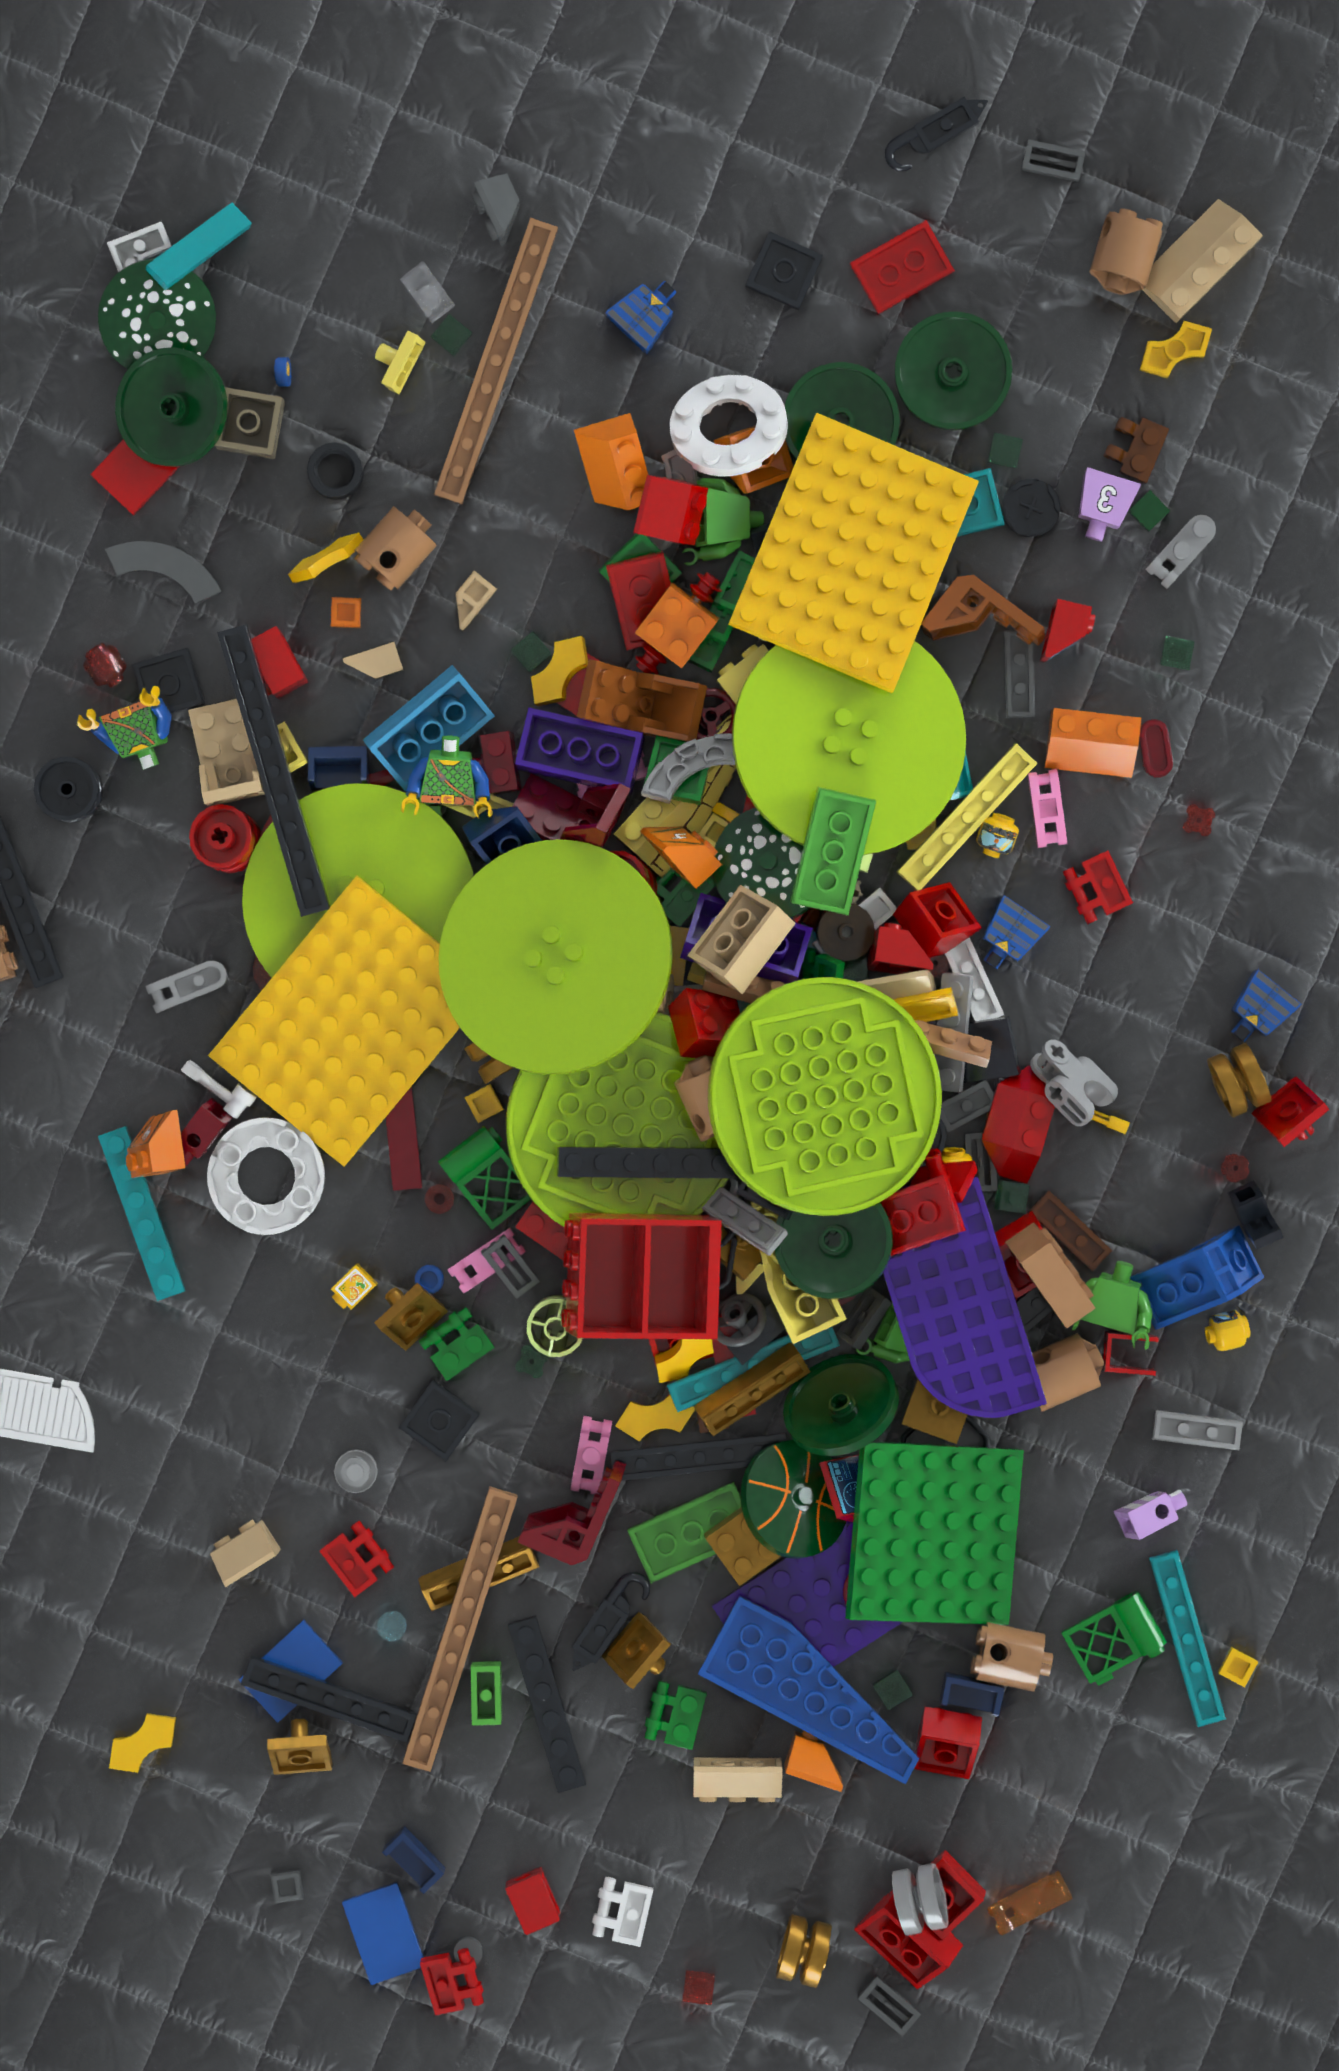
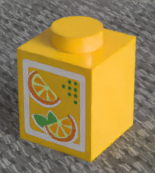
(353, 1287)

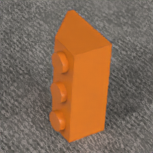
(613, 462)
(1092, 742)

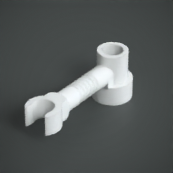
(236, 1100)

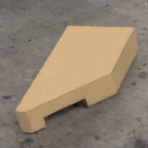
(472, 598)
(376, 661)

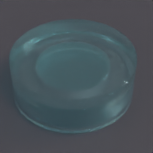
(391, 1625)

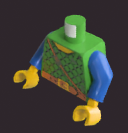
(133, 727)
(449, 778)

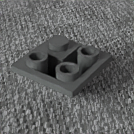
(500, 203)

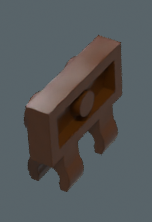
(1143, 450)

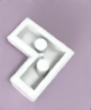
(139, 245)

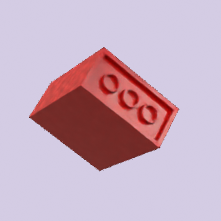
(642, 1276)

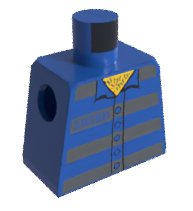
(643, 314)
(1012, 932)
(1262, 1006)

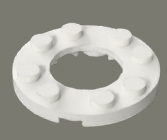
(734, 458)
(227, 1193)

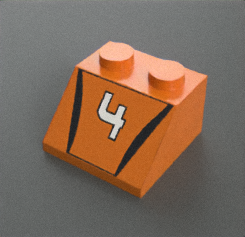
(684, 852)
(157, 1147)

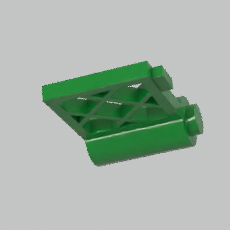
(470, 1160)
(1138, 1631)

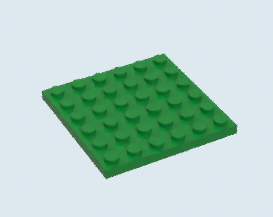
(934, 1533)

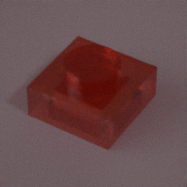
(698, 1987)

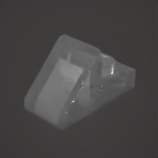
(427, 292)

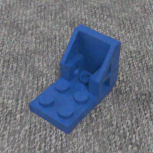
(1200, 1278)

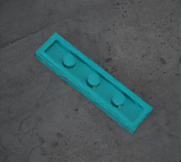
(198, 246)

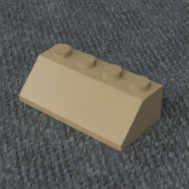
(1200, 259)

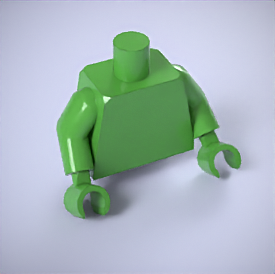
(724, 521)
(1120, 1303)
(889, 1340)

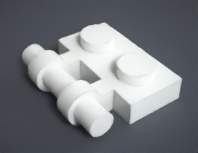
(631, 1914)

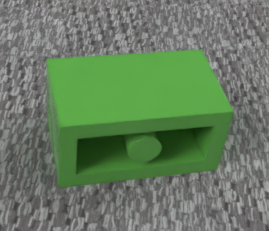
(486, 1693)

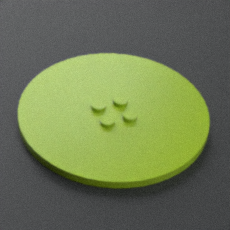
(821, 728)
(363, 833)
(555, 957)
(824, 1096)
(608, 1105)

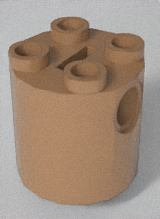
(1125, 252)
(403, 539)
(694, 1094)
(1068, 1369)
(1021, 1658)

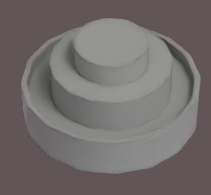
(355, 1471)

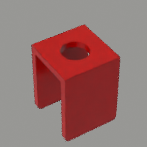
(1108, 1335)
(533, 1901)

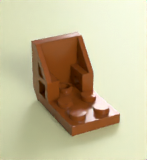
(955, 616)
(641, 701)

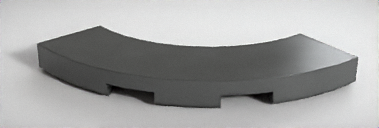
(165, 560)

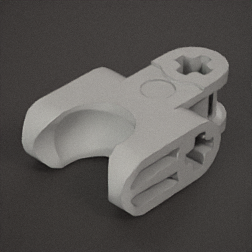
(1073, 1082)

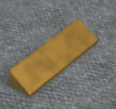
(752, 1388)
(441, 1585)

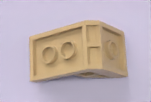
(225, 754)

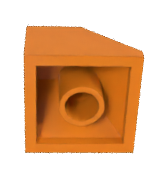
(773, 469)
(811, 1761)

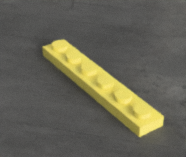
(966, 817)

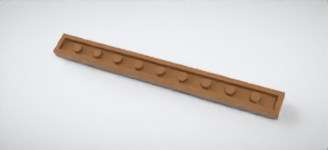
(496, 361)
(942, 1040)
(459, 1629)

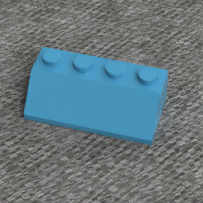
(438, 710)

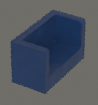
(337, 766)
(971, 1693)
(414, 1859)

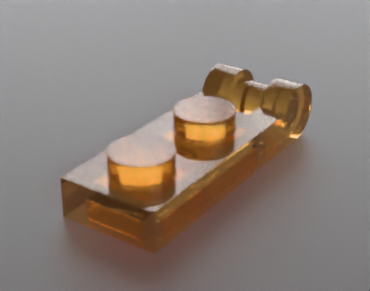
(1030, 1902)

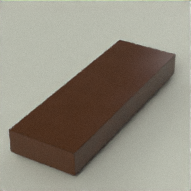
(1070, 1230)

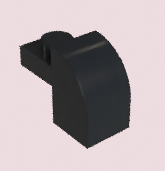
(1254, 1215)

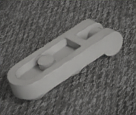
(1183, 549)
(188, 984)

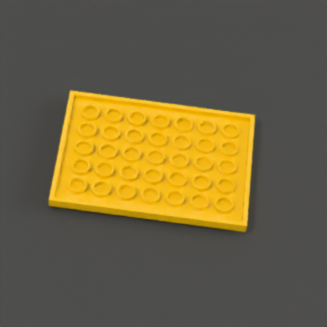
(853, 553)
(344, 1023)

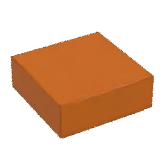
(346, 612)

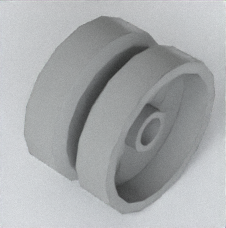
(920, 1899)

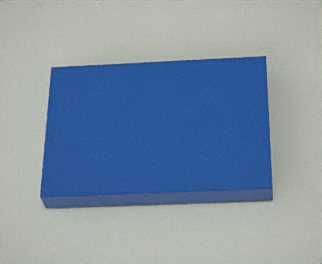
(300, 1651)
(383, 1933)

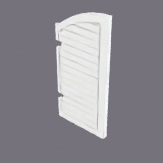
(45, 1414)

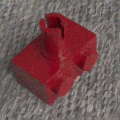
(499, 762)

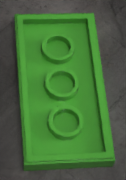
(833, 851)
(677, 1536)

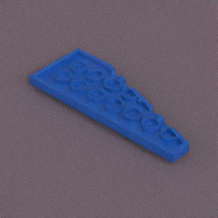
(787, 1676)

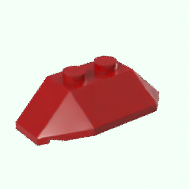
(1017, 1125)

